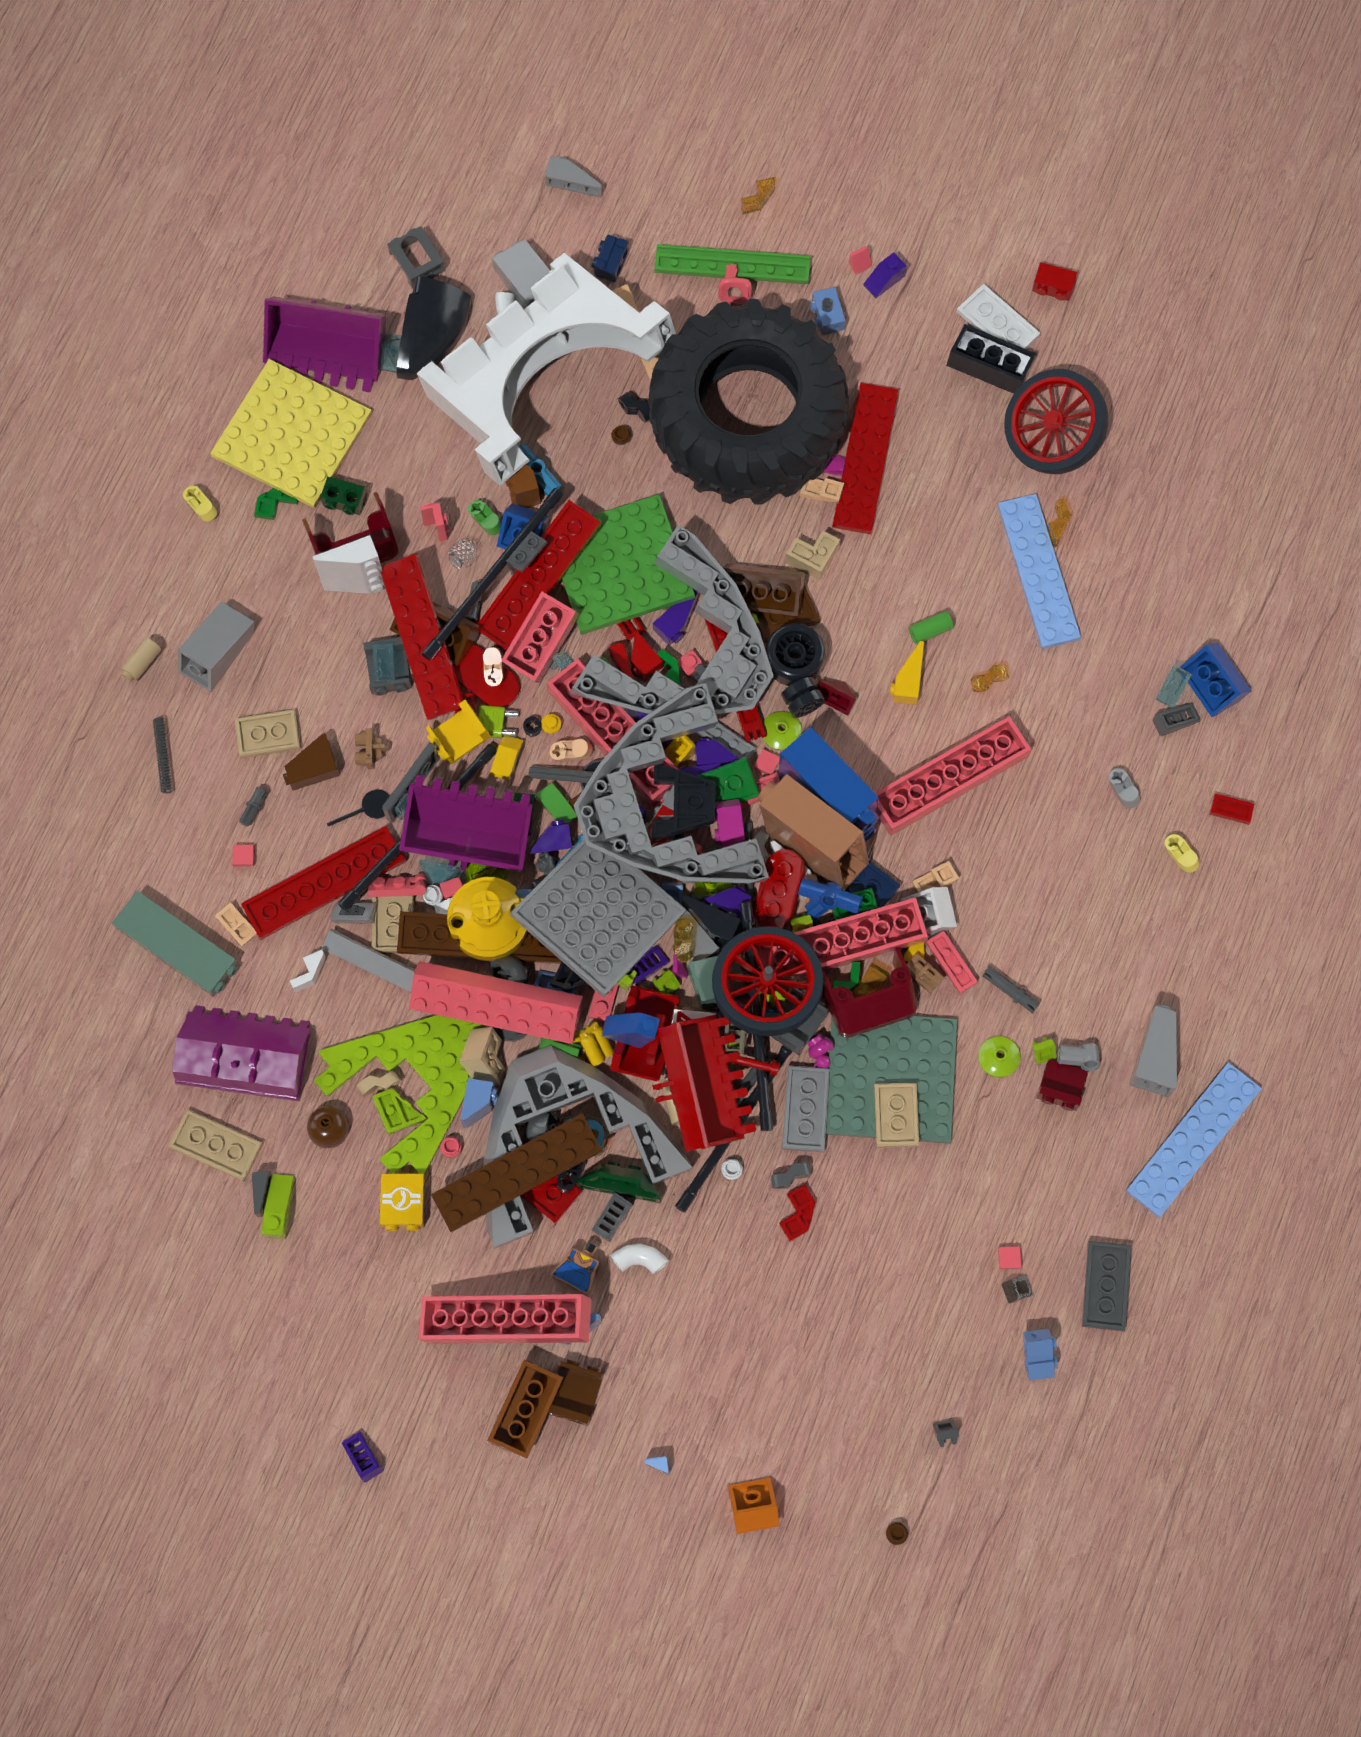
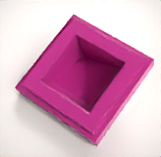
(835, 465)
(678, 969)

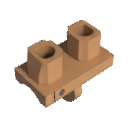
(367, 739)
(924, 973)

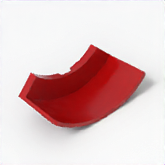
(631, 1059)

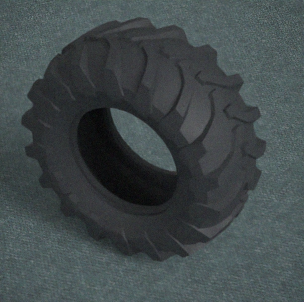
(742, 341)

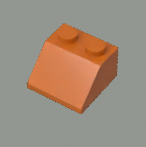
(753, 1505)

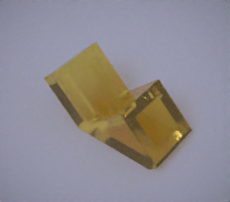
(755, 203)
(1057, 528)
(872, 981)

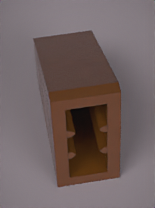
(311, 765)

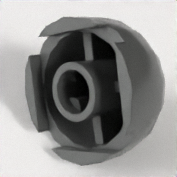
(510, 969)
(540, 1125)

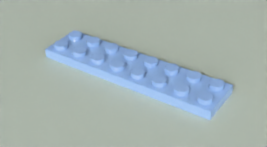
(1038, 571)
(1193, 1140)

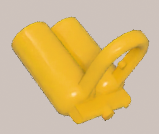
(594, 1045)

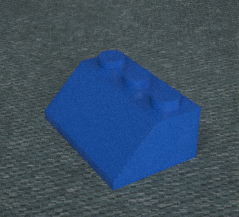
(1215, 679)

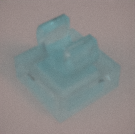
(561, 660)

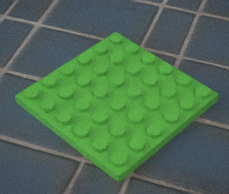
(616, 569)

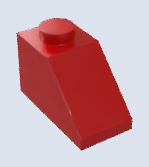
(644, 659)

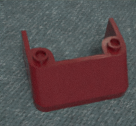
(379, 531)
(873, 1010)

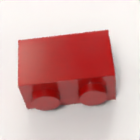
(1054, 281)

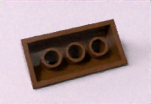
(768, 588)
(461, 638)

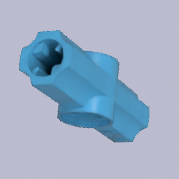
(544, 478)

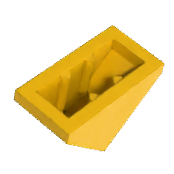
(680, 751)

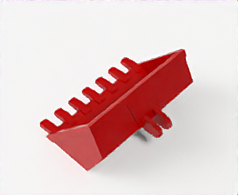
(703, 1083)

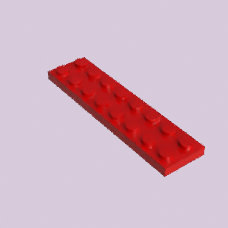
(865, 458)
(565, 541)
(417, 627)
(318, 884)

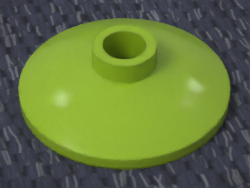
(781, 739)
(999, 1066)

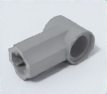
(1085, 1056)

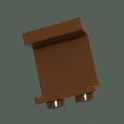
(576, 1393)

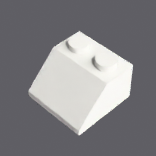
(935, 909)

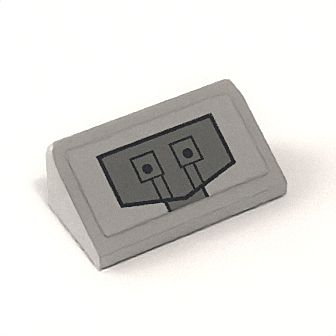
(358, 913)

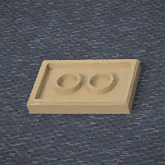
(267, 733)
(387, 921)
(896, 1115)

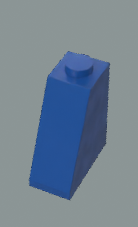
(631, 1029)

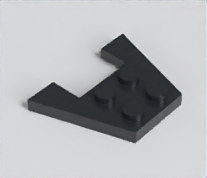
(692, 802)

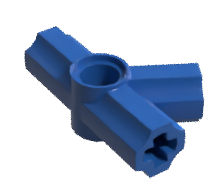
(827, 897)

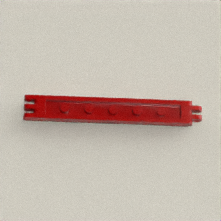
(748, 719)

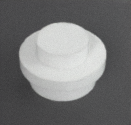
(433, 895)
(731, 1169)

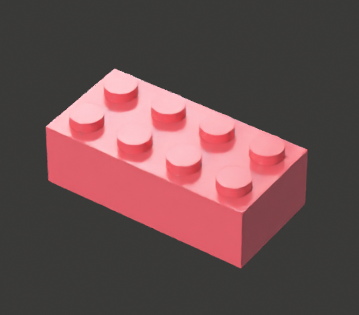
(540, 637)

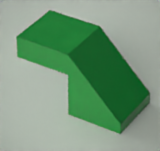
(671, 664)
(854, 978)

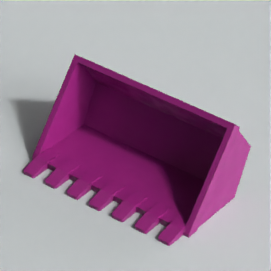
(324, 340)
(241, 1054)

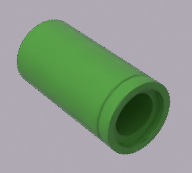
(931, 627)

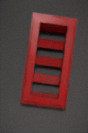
(620, 658)

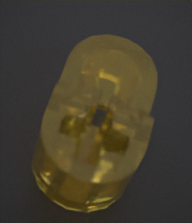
(995, 674)
(684, 939)

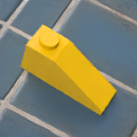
(908, 679)

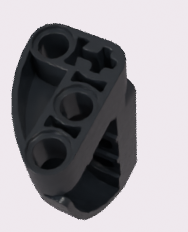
(431, 325)

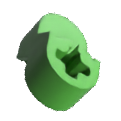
(479, 511)

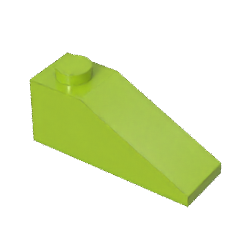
(277, 1207)

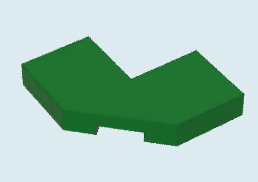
(267, 503)

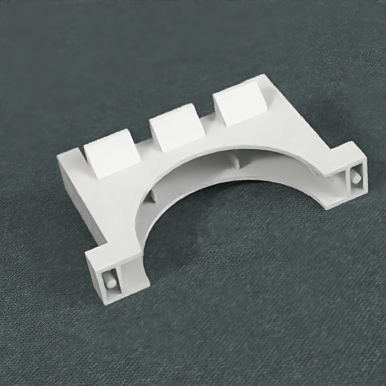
(568, 315)

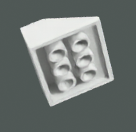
(351, 568)

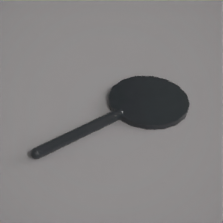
(371, 806)

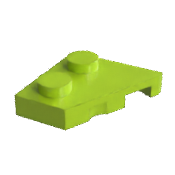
(395, 1112)

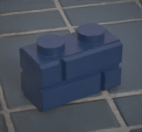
(611, 258)

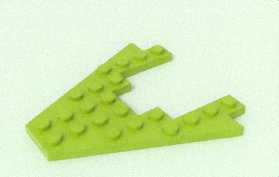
(434, 1052)

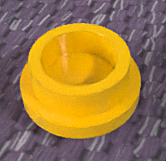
(551, 723)

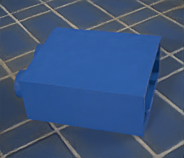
(830, 779)

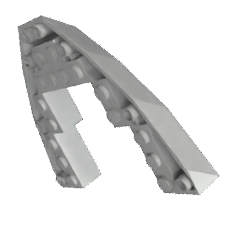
(736, 671)
(612, 815)
(552, 1081)

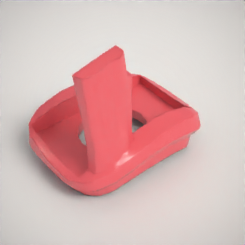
(730, 281)

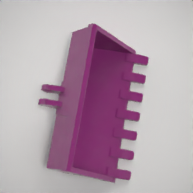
(466, 825)

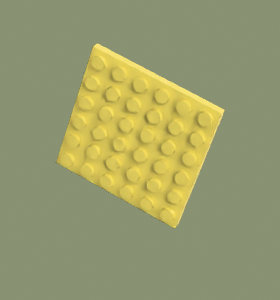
(291, 433)

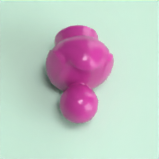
(817, 1047)

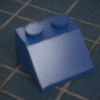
(513, 521)

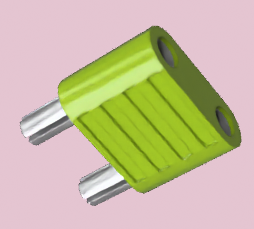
(493, 720)

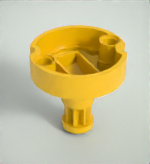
(487, 925)

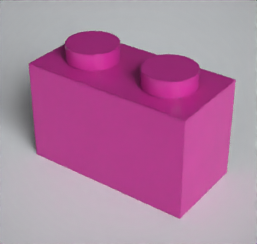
(729, 823)

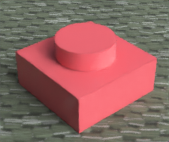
(688, 663)

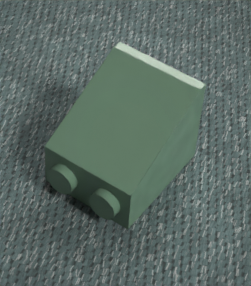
(701, 979)

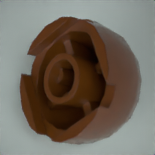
(329, 1135)

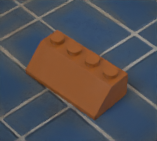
(525, 1409)

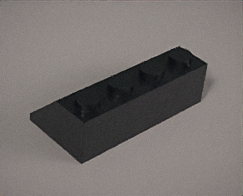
(990, 359)

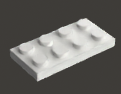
(992, 315)

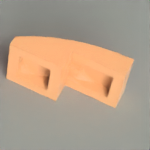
(821, 490)
(938, 877)
(236, 924)

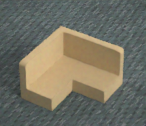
(813, 559)
(480, 1056)

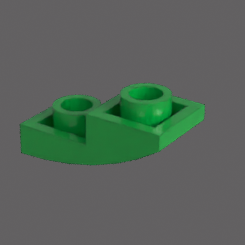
(867, 904)

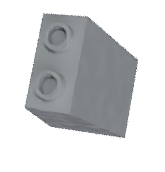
(520, 270)
(214, 646)
(1157, 1056)

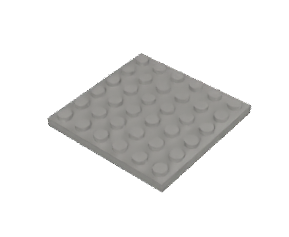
(597, 915)

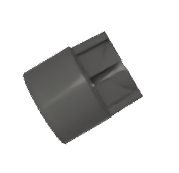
(784, 1180)

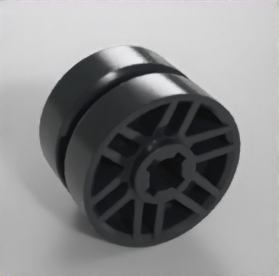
(803, 697)

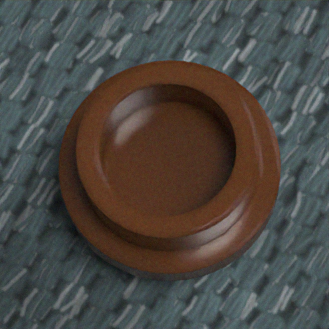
(621, 435)
(896, 1533)

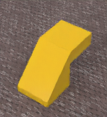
(505, 757)

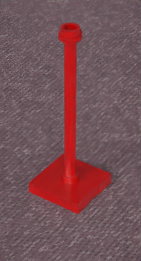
(655, 1044)

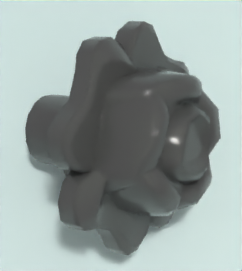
(546, 863)

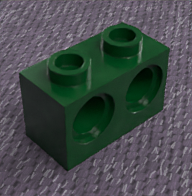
(345, 491)

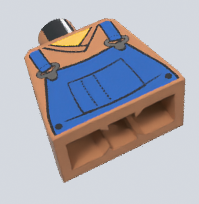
(578, 1269)

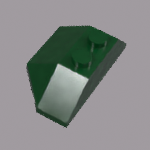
(623, 1181)

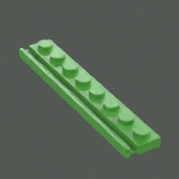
(750, 264)

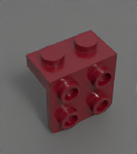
(1062, 1085)

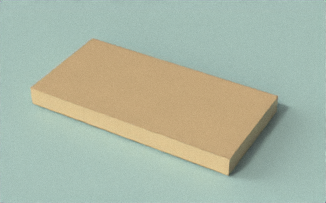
(215, 1145)

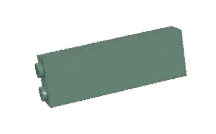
(175, 944)

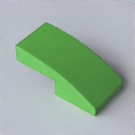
(556, 804)

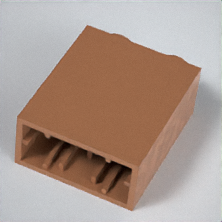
(813, 830)

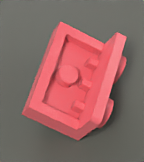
(432, 514)

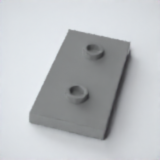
(806, 1109)

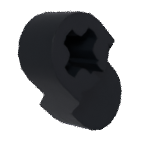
(634, 407)

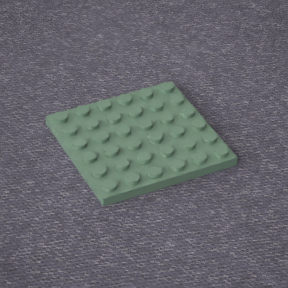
(903, 1052)

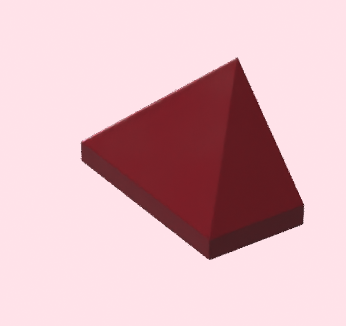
(837, 695)

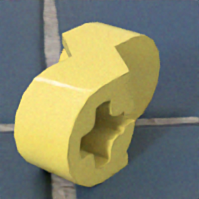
(194, 497)
(1186, 860)

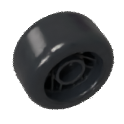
(799, 641)

